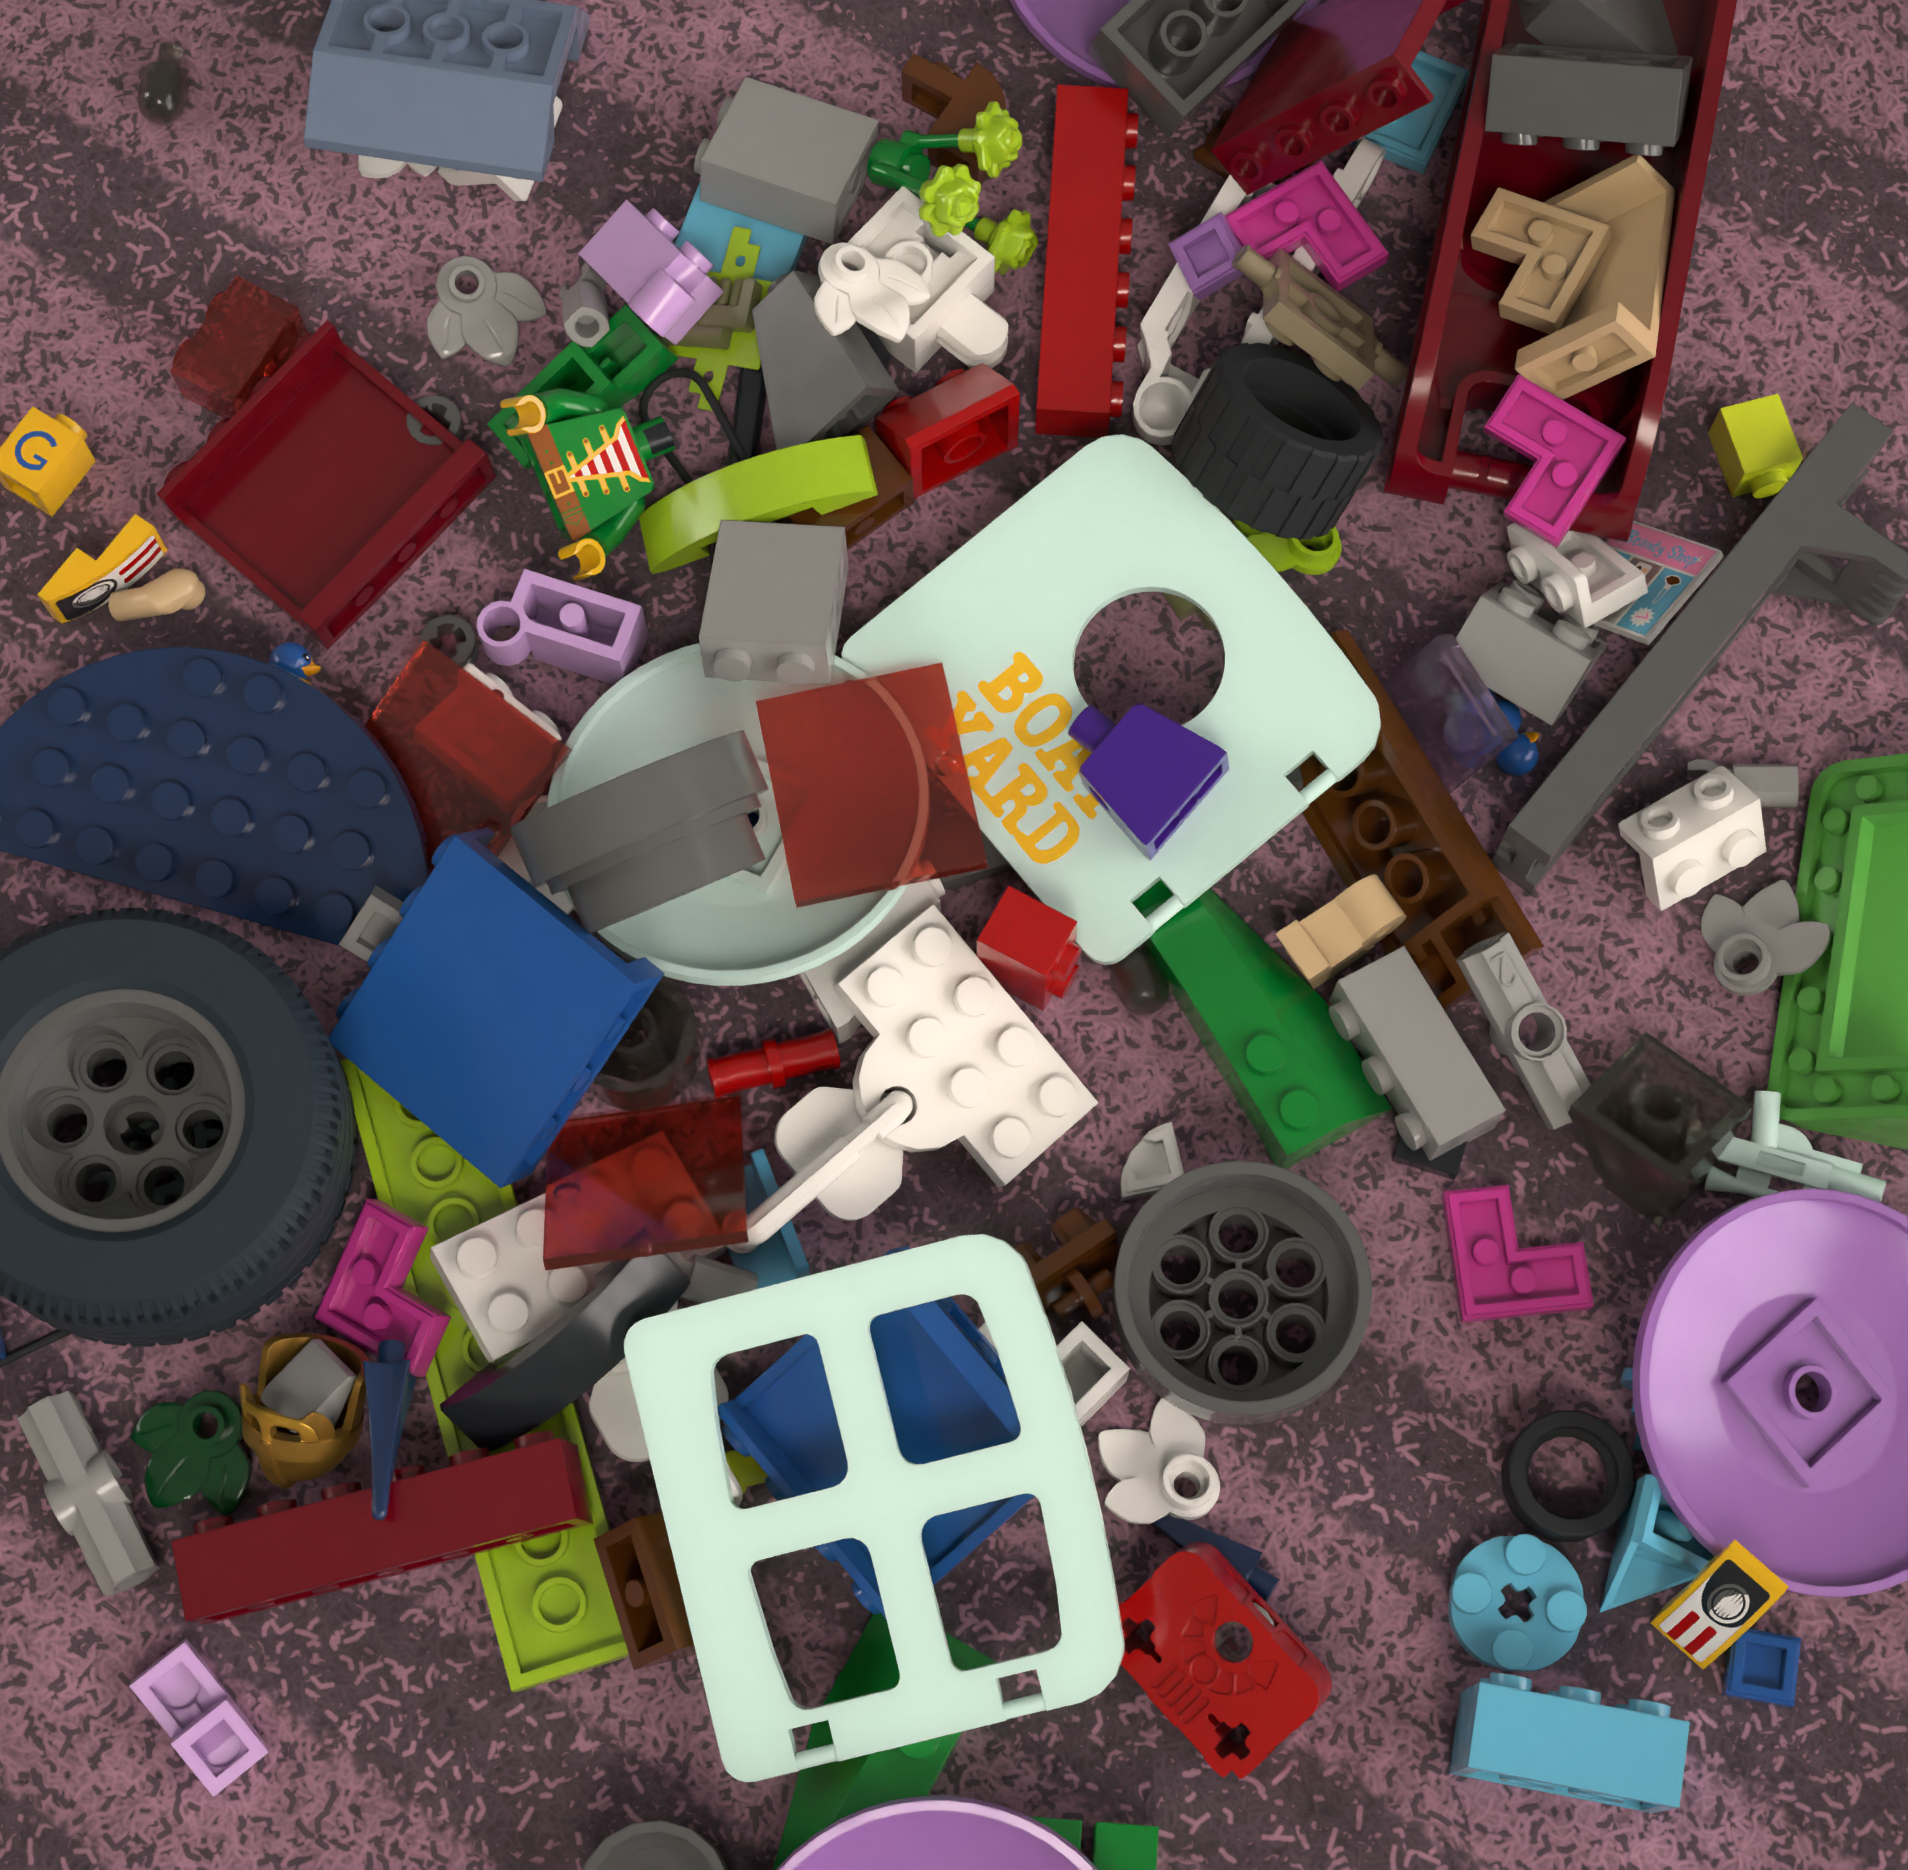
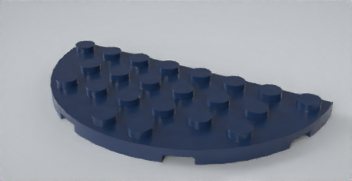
(210, 789)

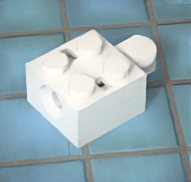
(958, 280)

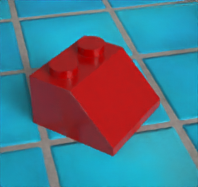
(951, 426)

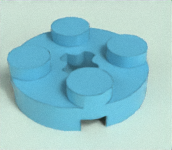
(1509, 1643)

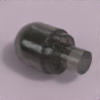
(164, 86)
(1140, 982)

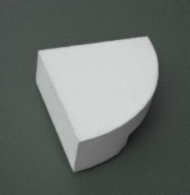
(1151, 1163)

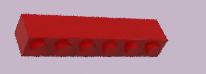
(1083, 262)

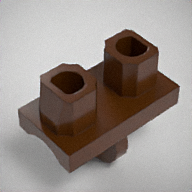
(1076, 1270)

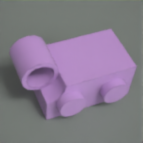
(650, 272)
(566, 628)

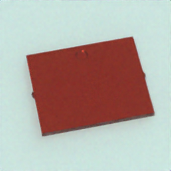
(463, 750)
(870, 785)
(646, 1183)

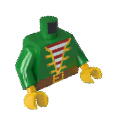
(588, 467)

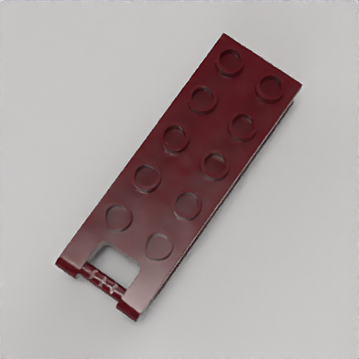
(1468, 352)

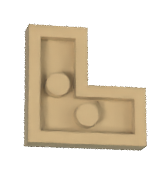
(1553, 252)

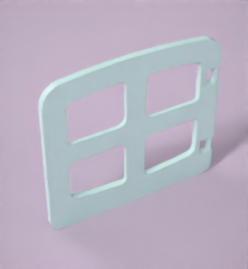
(878, 1502)

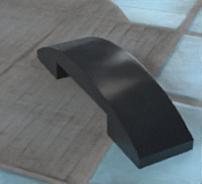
(566, 1356)

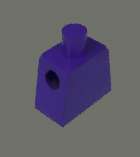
(1146, 771)

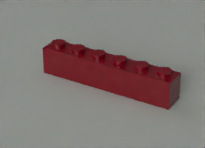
(338, 1545)

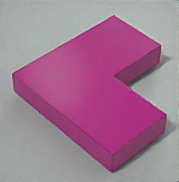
(1312, 214)
(1568, 455)
(1495, 1275)
(367, 1291)

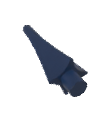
(388, 1398)
(1242, 1558)

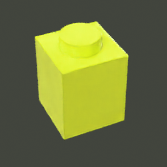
(1755, 446)

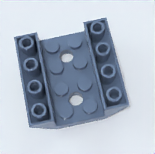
(443, 81)

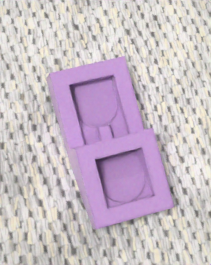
(199, 1717)

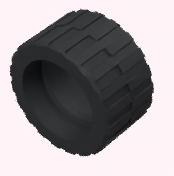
(1276, 441)

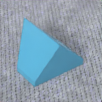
(1650, 1549)

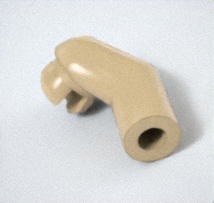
(159, 597)

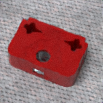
(1202, 1676)

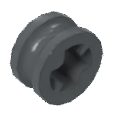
(432, 405)
(452, 624)

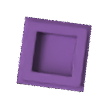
(1207, 255)

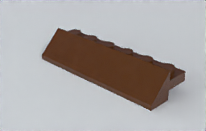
(1407, 830)

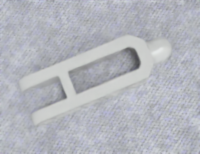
(1169, 390)

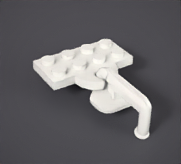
(959, 1068)
(511, 1299)

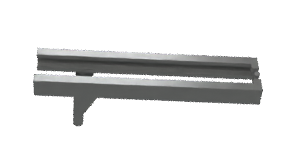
(1770, 559)

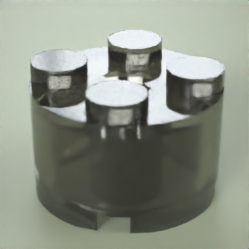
(662, 1064)

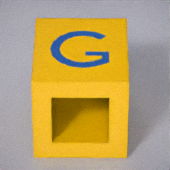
(45, 459)

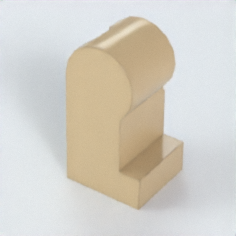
(1341, 930)

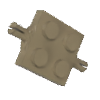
(1319, 320)

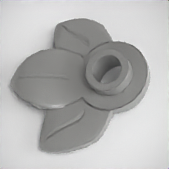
(484, 318)
(1764, 931)

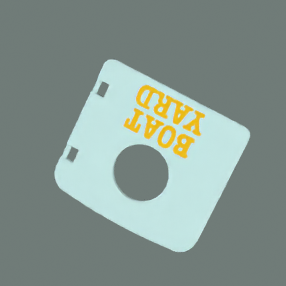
(1008, 631)

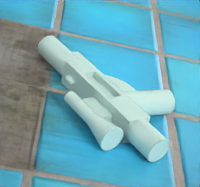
(1786, 1155)

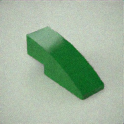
(613, 369)

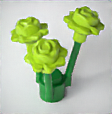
(952, 194)

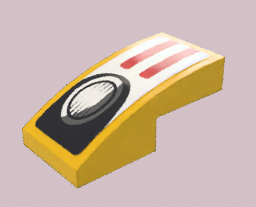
(87, 583)
(1719, 1604)

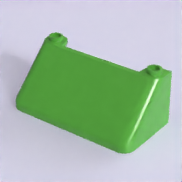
(1846, 1016)

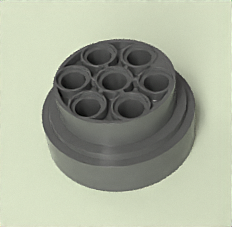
(648, 832)
(1287, 1221)

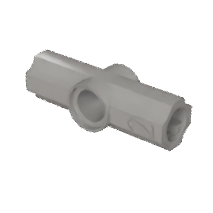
(1506, 997)
(87, 1493)

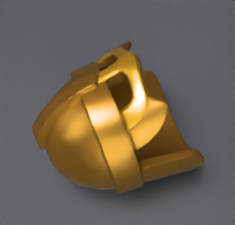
(319, 1445)

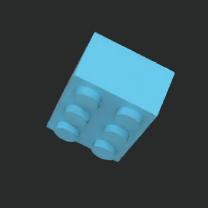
(1570, 1744)

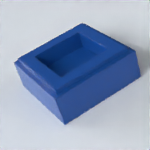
(1762, 1668)

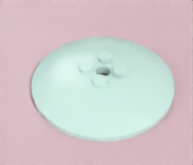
(748, 922)

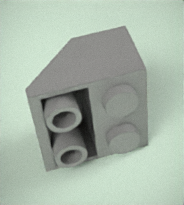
(1529, 649)

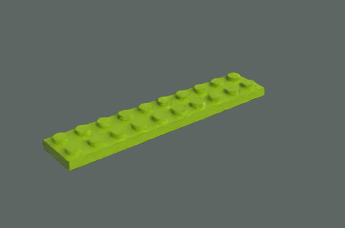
(541, 1593)

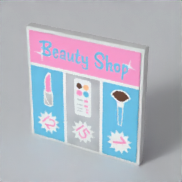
(1672, 573)

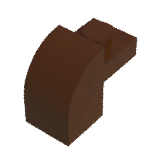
(952, 101)

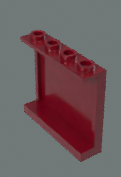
(1327, 85)
(324, 486)

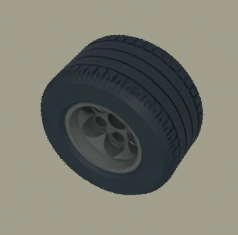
(250, 1206)

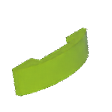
(758, 489)

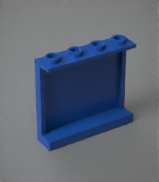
(489, 1010)
(943, 1403)

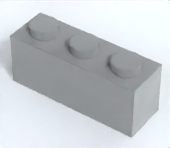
(1414, 1055)

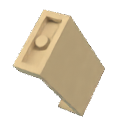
(1621, 304)

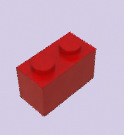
(1030, 948)

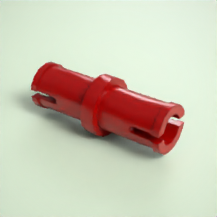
(773, 1063)

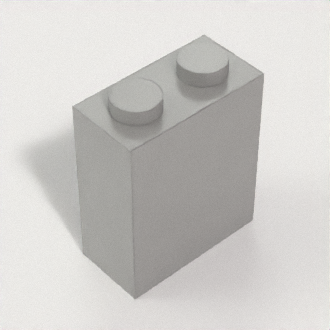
(786, 159)
(774, 602)

